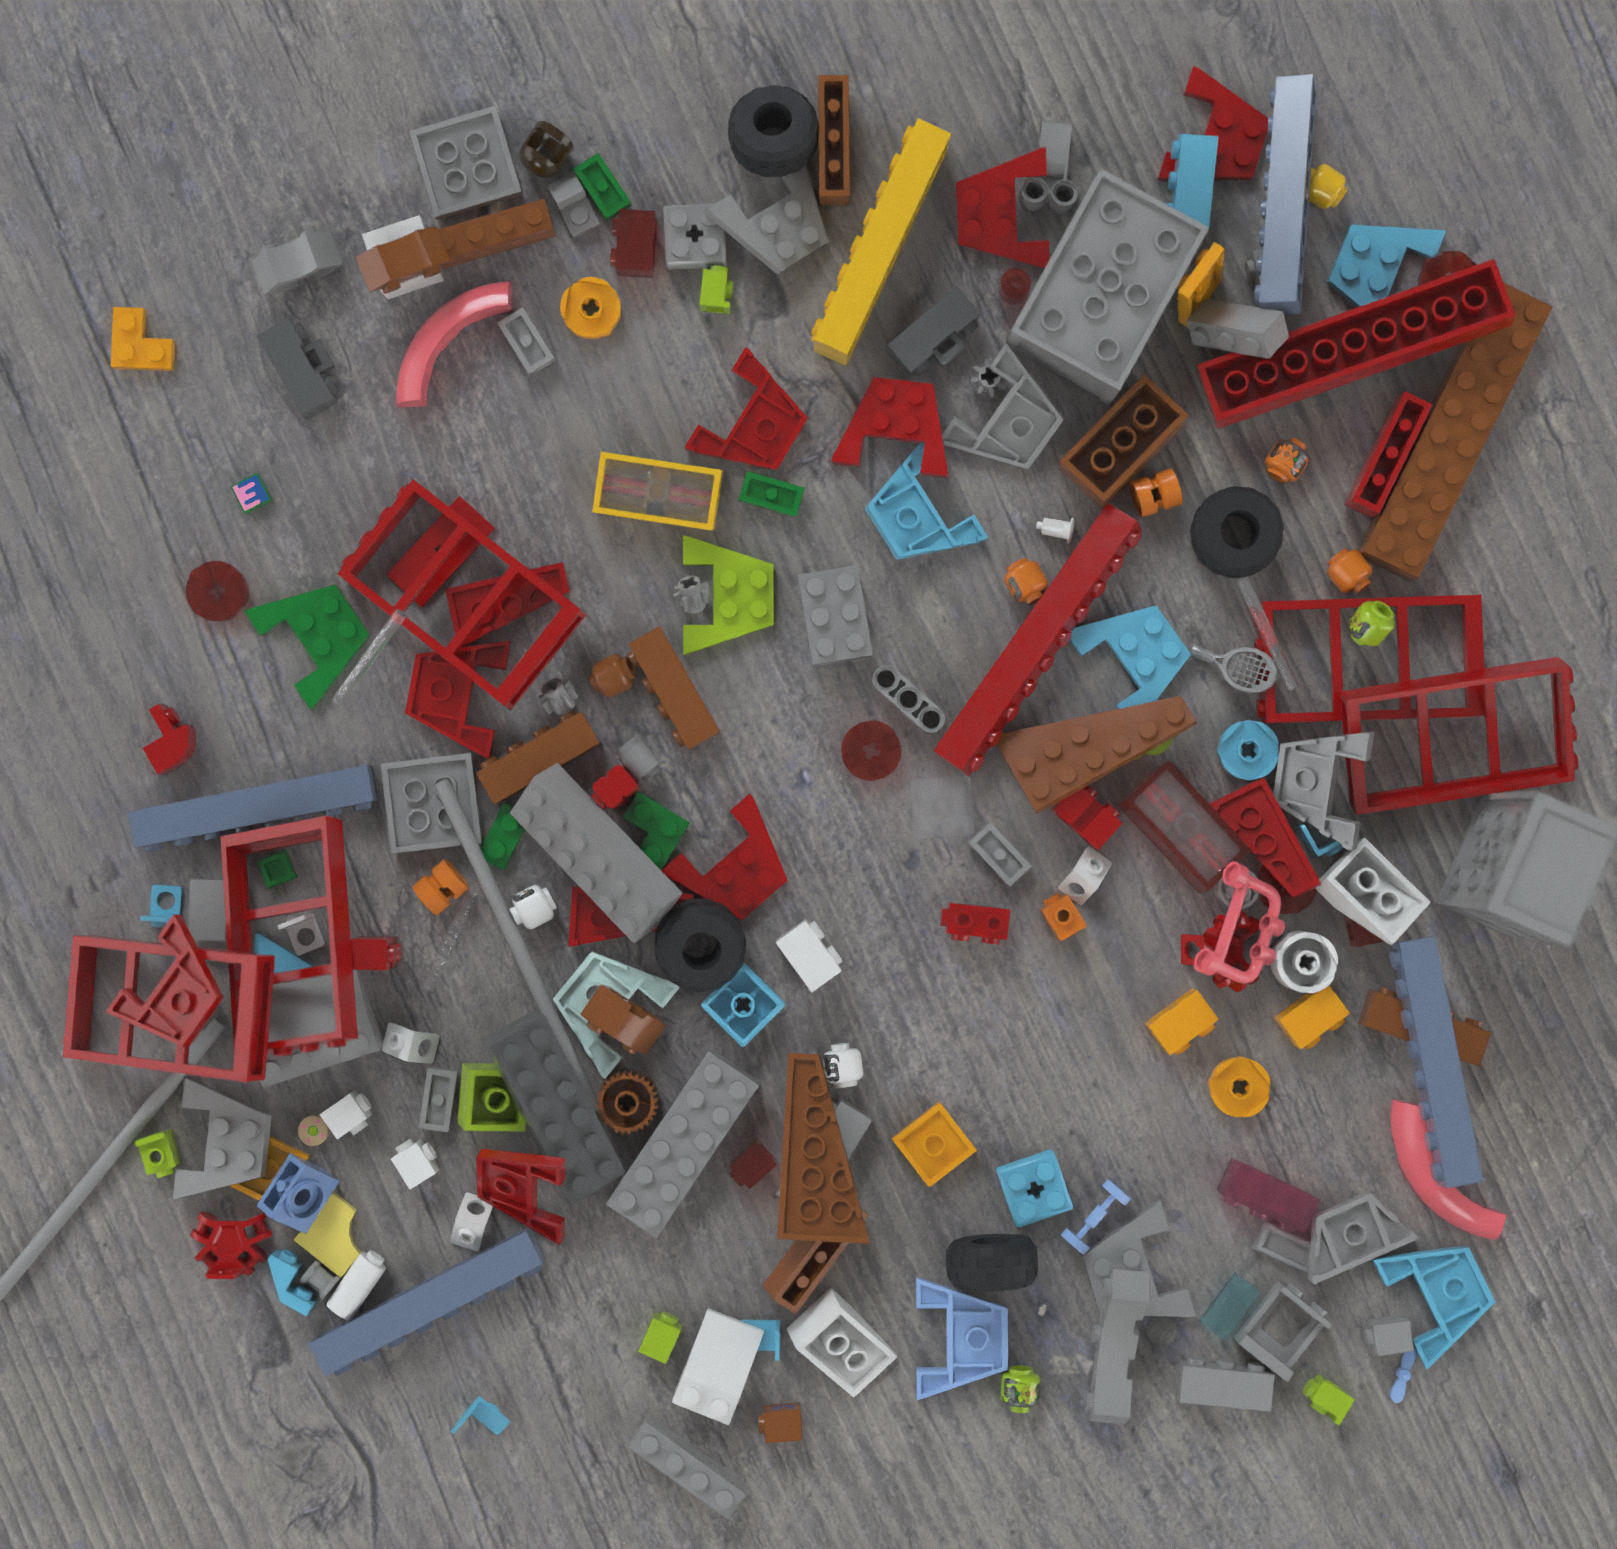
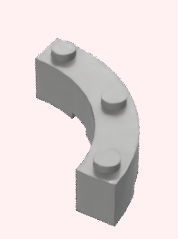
(1116, 1343)

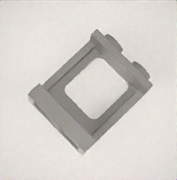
(1267, 1349)

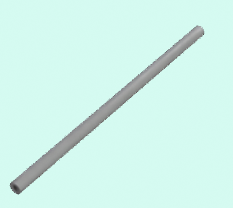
(511, 931)
(106, 1160)

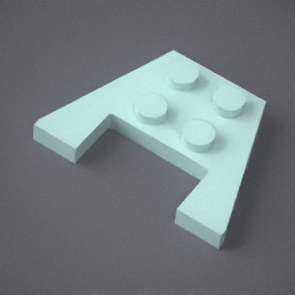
(584, 983)

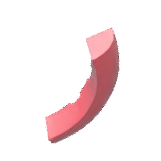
(440, 331)
(1415, 1162)

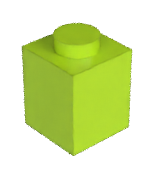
(661, 1336)

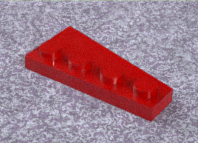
(516, 601)
(1265, 830)
(591, 924)

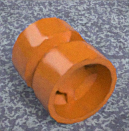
(1166, 490)
(440, 887)

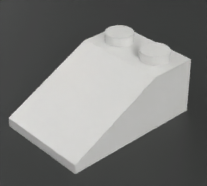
(1372, 892)
(840, 1343)
(718, 1366)

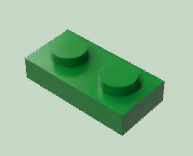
(602, 186)
(771, 494)
(502, 838)

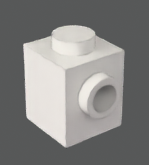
(348, 1115)
(415, 1162)

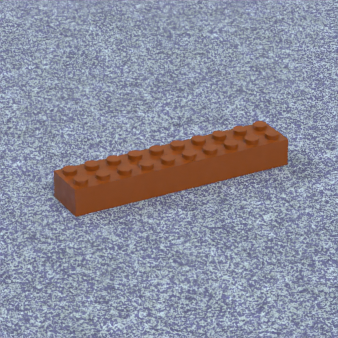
(1451, 441)

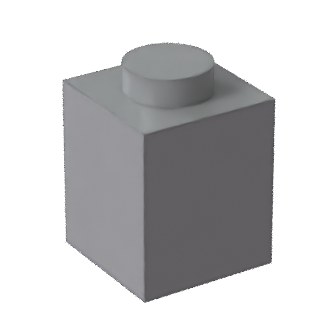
(1388, 1335)

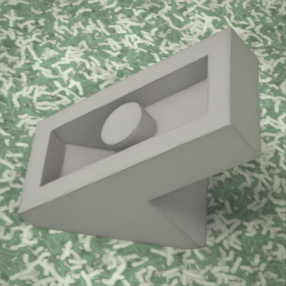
(574, 205)

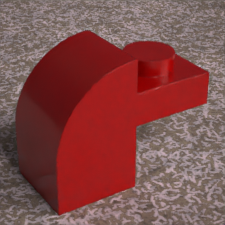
(174, 746)

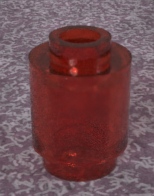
(1011, 294)

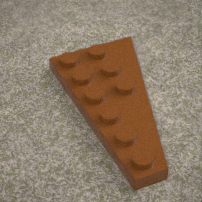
(1073, 753)
(816, 1179)

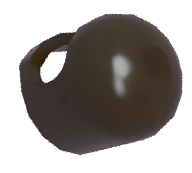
(542, 153)

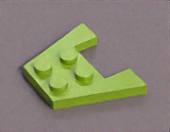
(740, 595)

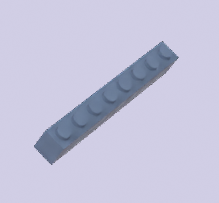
(1287, 194)
(252, 807)
(1436, 1062)
(427, 1301)

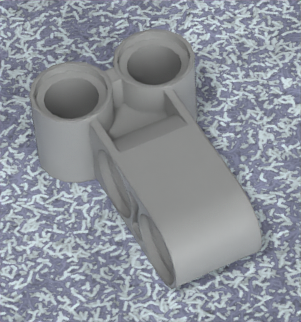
(1057, 140)

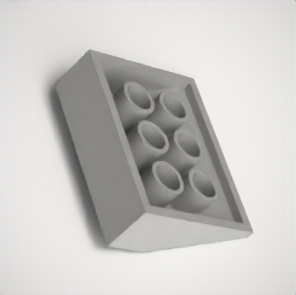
(308, 1009)

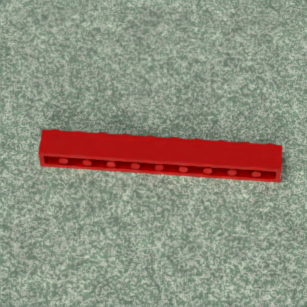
(1039, 639)

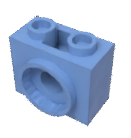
(297, 1193)

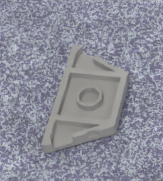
(1353, 1235)

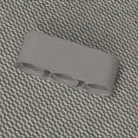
(923, 703)

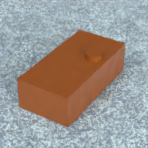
(1123, 441)

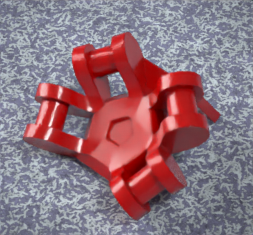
(1244, 929)
(228, 1242)

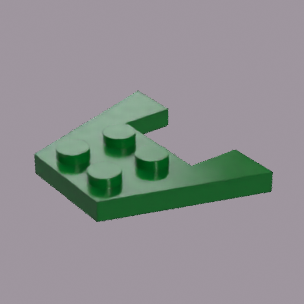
(325, 628)

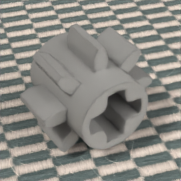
(983, 385)
(691, 594)
(558, 696)

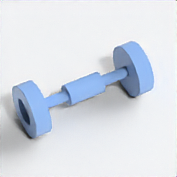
(1095, 1217)

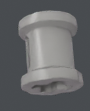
(319, 1279)

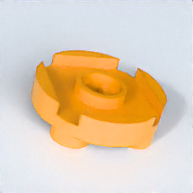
(581, 294)
(1239, 1069)

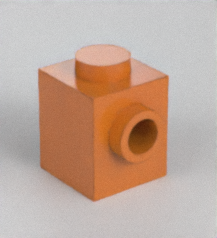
(1062, 916)

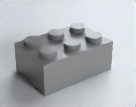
(835, 615)

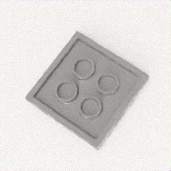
(465, 162)
(415, 809)

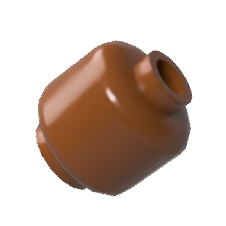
(612, 675)

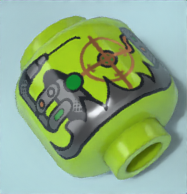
(1371, 623)
(1020, 1388)

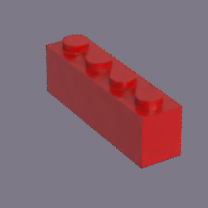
(1388, 454)

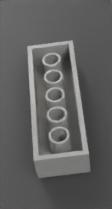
(595, 852)
(683, 1143)

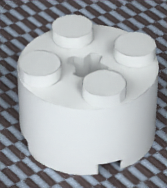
(1320, 965)

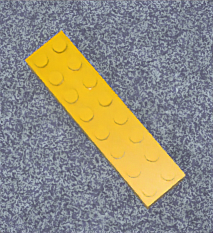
(882, 241)

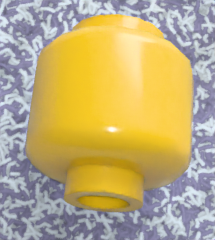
(1326, 187)

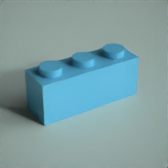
(1193, 175)

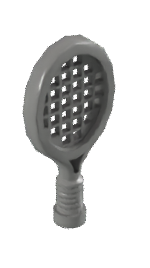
(1209, 656)

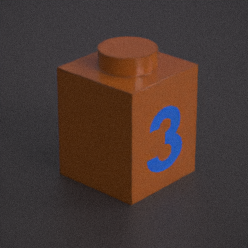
(781, 1422)

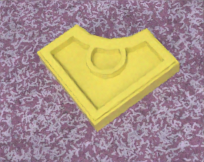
(331, 1236)

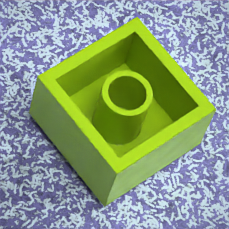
(486, 1101)

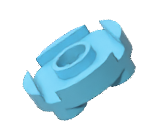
(1265, 750)

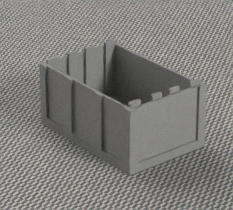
(1106, 286)
(1529, 866)

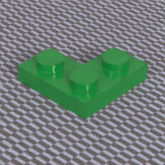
(662, 825)

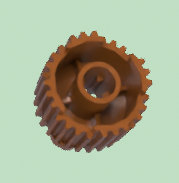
(640, 1113)

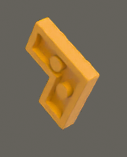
(130, 347)

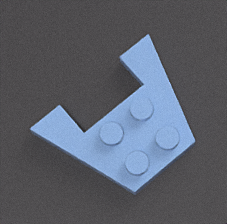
(973, 1338)

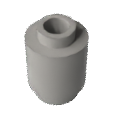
(638, 760)

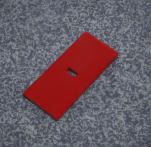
(421, 553)

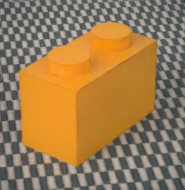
(1311, 1017)
(1182, 1022)

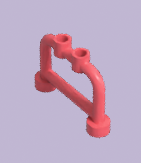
(1211, 961)

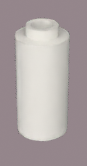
(356, 1284)

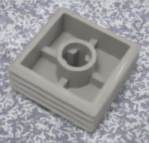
(680, 250)

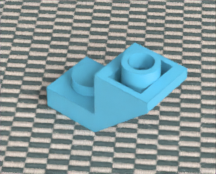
(284, 1270)

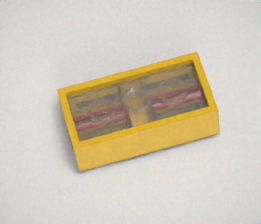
(657, 491)

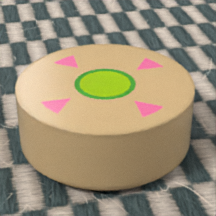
(313, 1130)

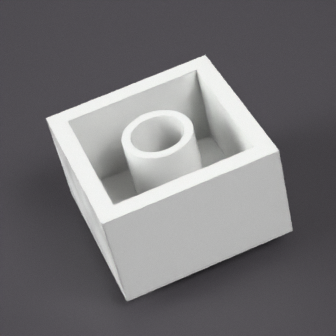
(395, 232)
(809, 955)

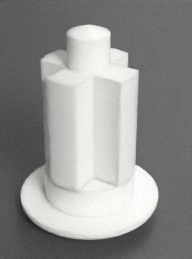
(1057, 528)

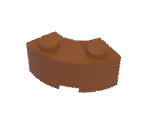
(403, 260)
(623, 1020)

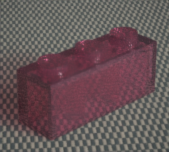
(1267, 1196)

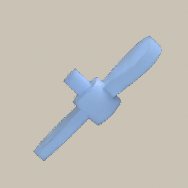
(1403, 1375)

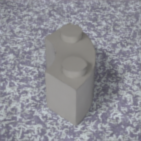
(283, 265)

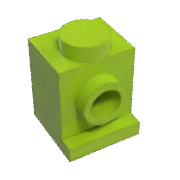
(716, 290)
(166, 1145)
(1328, 1398)

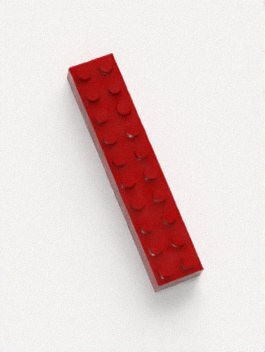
(1359, 344)

